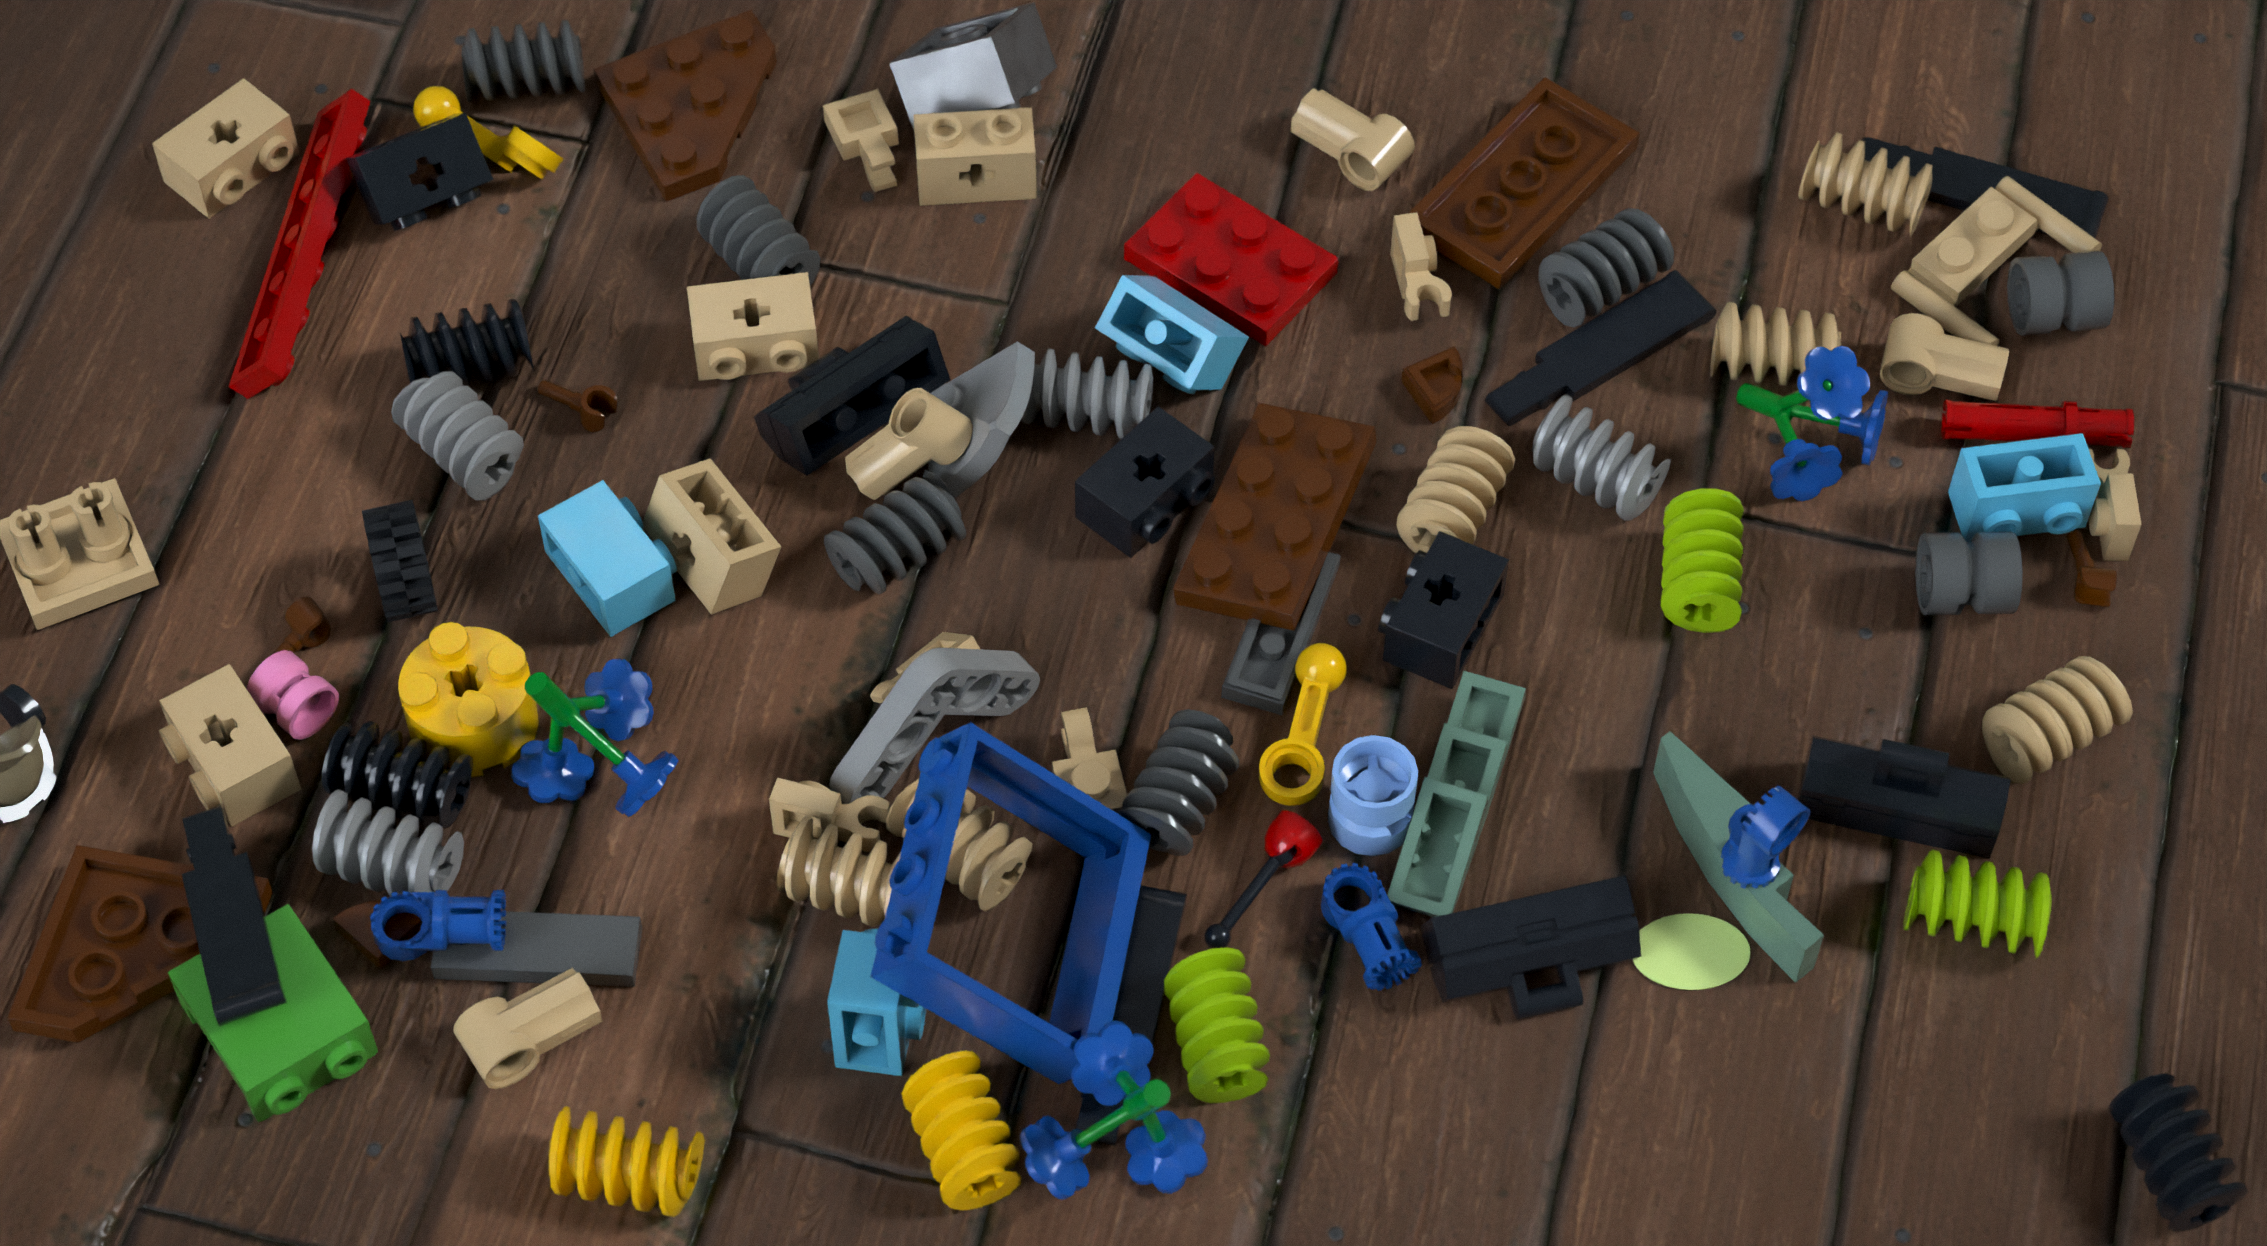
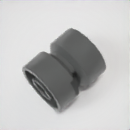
(2070, 292)
(1968, 573)

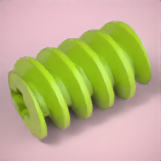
(1702, 560)
(1980, 902)
(1217, 1025)

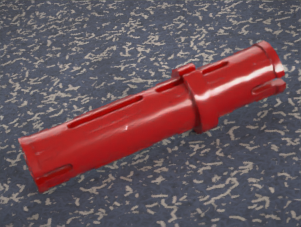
(2031, 422)

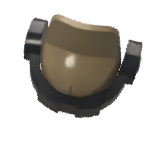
(24, 756)

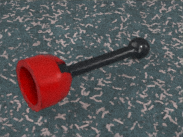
(1289, 844)

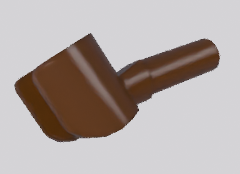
(593, 397)
(2091, 583)
(308, 626)

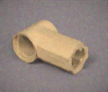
(1364, 146)
(1924, 357)
(917, 432)
(510, 1036)

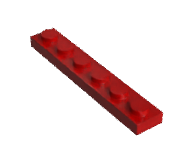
(297, 253)

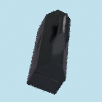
(850, 394)
(1904, 794)
(1557, 929)

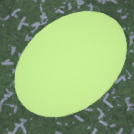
(1692, 951)

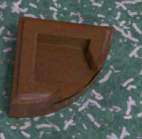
(1435, 383)
(355, 926)

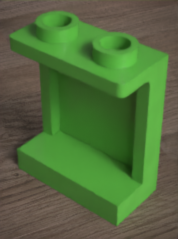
(291, 1047)

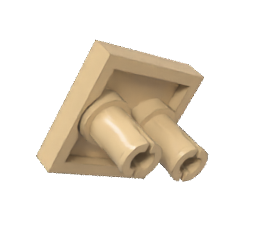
(76, 553)

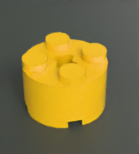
(469, 695)

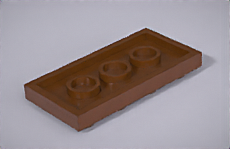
(1523, 181)
(1275, 516)

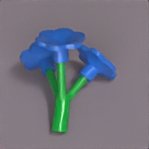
(1835, 393)
(614, 702)
(1110, 1068)

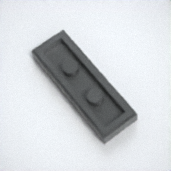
(1267, 655)
(546, 945)

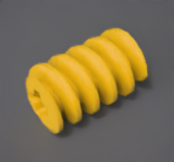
(961, 1131)
(623, 1165)

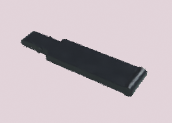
(1962, 179)
(1604, 347)
(229, 921)
(1142, 981)

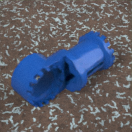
(1760, 835)
(443, 920)
(1370, 927)

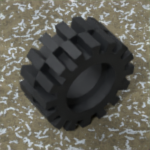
(399, 560)

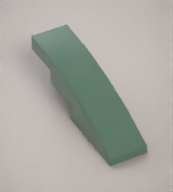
(1456, 795)
(1701, 811)

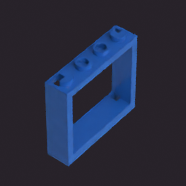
(1100, 920)

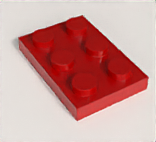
(1231, 259)

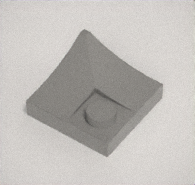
(995, 401)

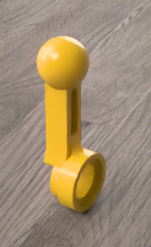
(516, 147)
(1319, 671)

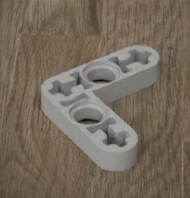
(932, 686)

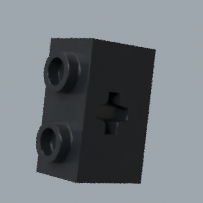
(385, 168)
(1145, 482)
(1443, 609)

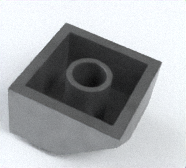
(975, 64)

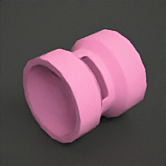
(298, 700)

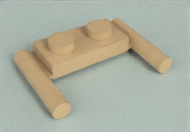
(1975, 248)

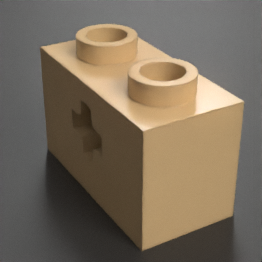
(226, 148)
(975, 156)
(753, 326)
(711, 535)
(228, 745)

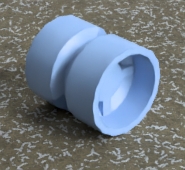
(1372, 795)

